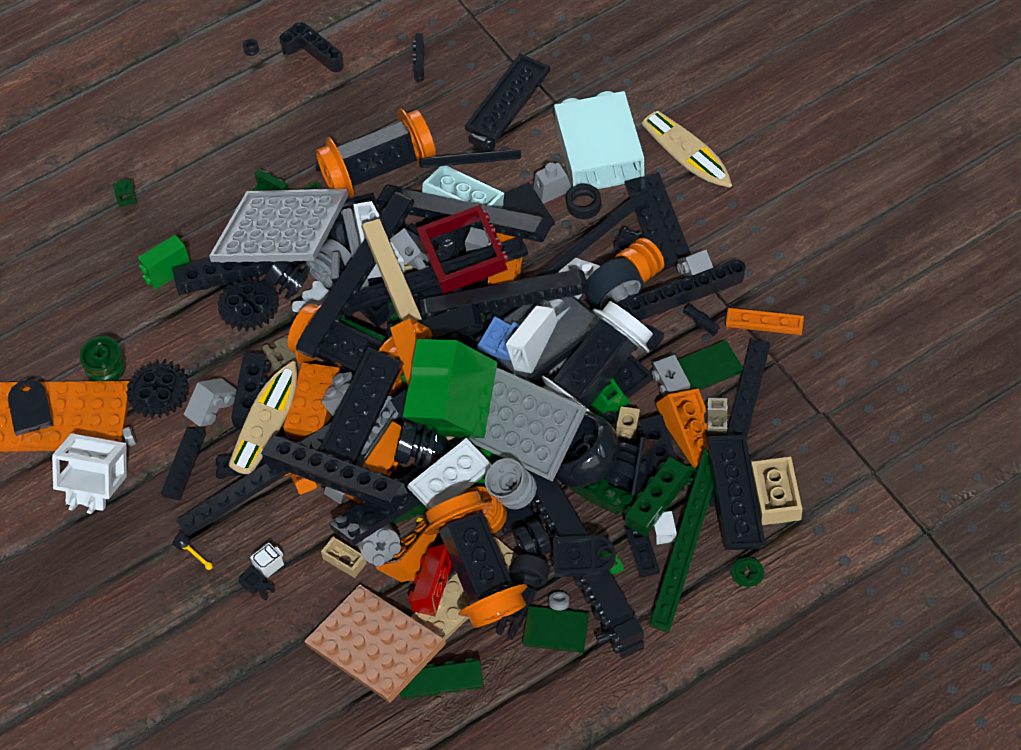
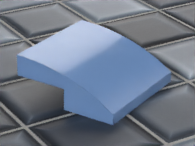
(496, 337)

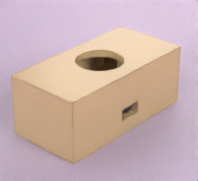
(336, 549)

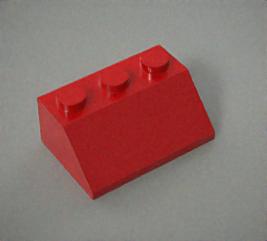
(431, 581)

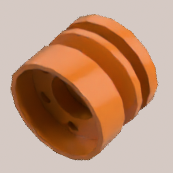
(644, 257)
(497, 514)

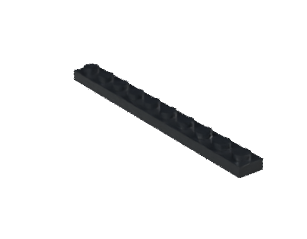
(426, 277)
(747, 393)
(240, 490)

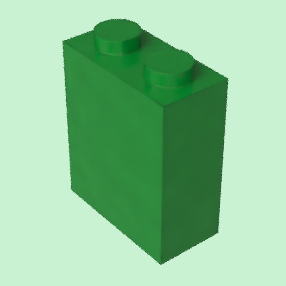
(158, 262)

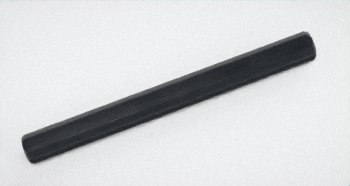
(469, 158)

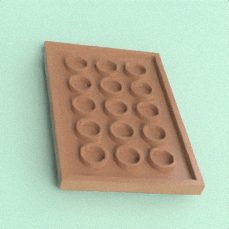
(375, 643)

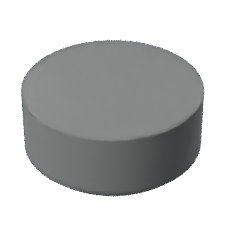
(129, 436)
(559, 601)

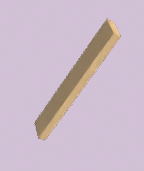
(390, 271)

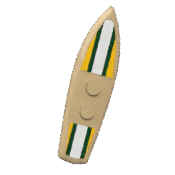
(687, 149)
(264, 419)

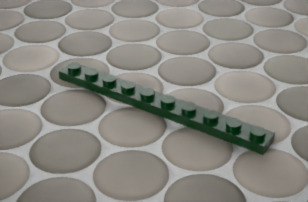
(684, 547)

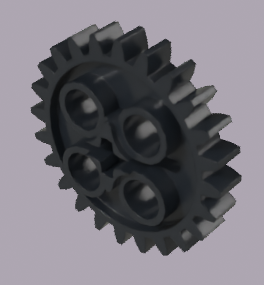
(258, 294)
(157, 390)

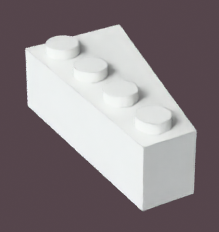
(365, 213)

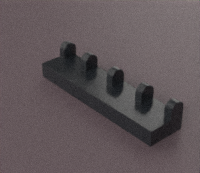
(183, 463)

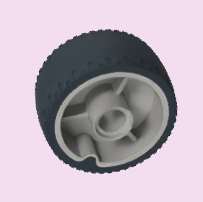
(614, 283)

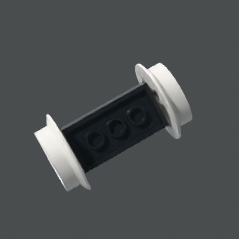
(599, 356)

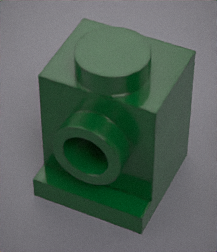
(122, 188)

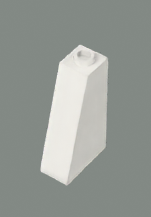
(531, 338)

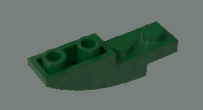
(606, 496)

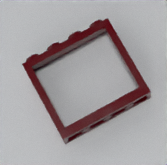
(470, 274)

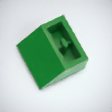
(609, 399)

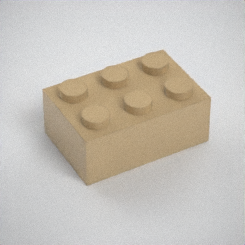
(776, 490)

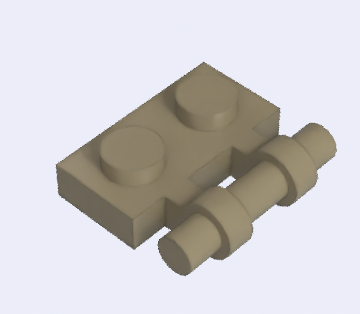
(281, 349)

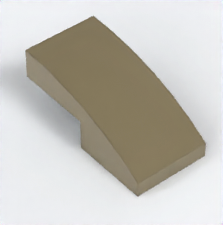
(717, 416)

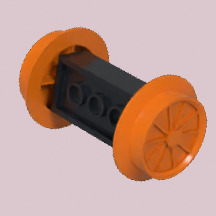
(376, 152)
(343, 347)
(475, 558)

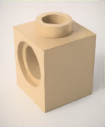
(631, 416)

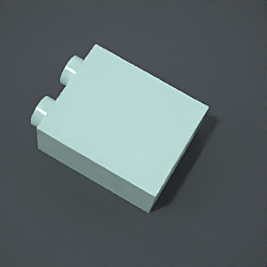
(599, 140)

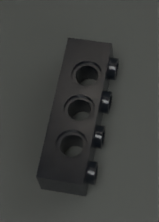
(251, 364)
(655, 428)

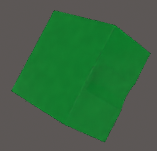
(450, 388)

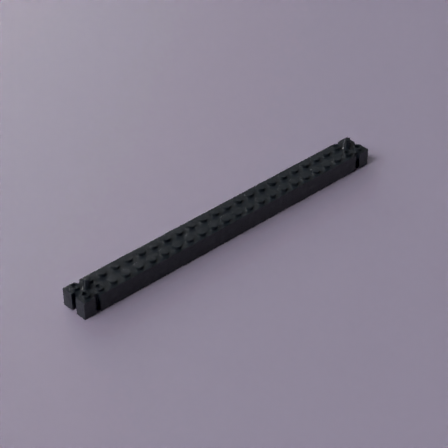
(561, 521)

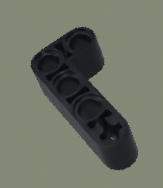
(304, 37)

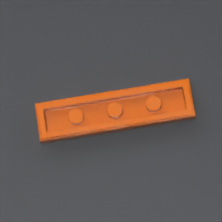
(764, 321)

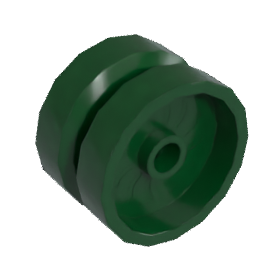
(102, 359)

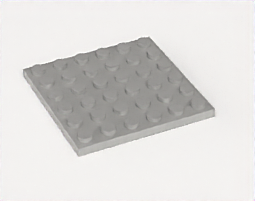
(279, 225)

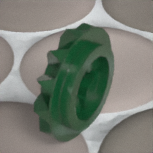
(753, 566)

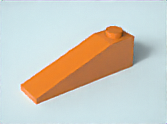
(685, 420)
(407, 562)

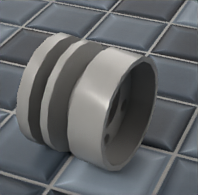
(322, 266)
(510, 483)

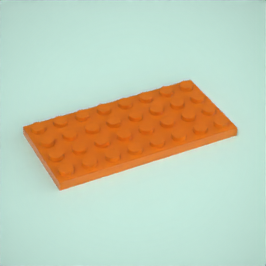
(77, 408)

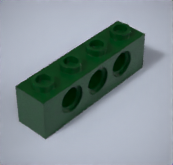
(644, 521)

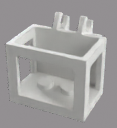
(93, 470)

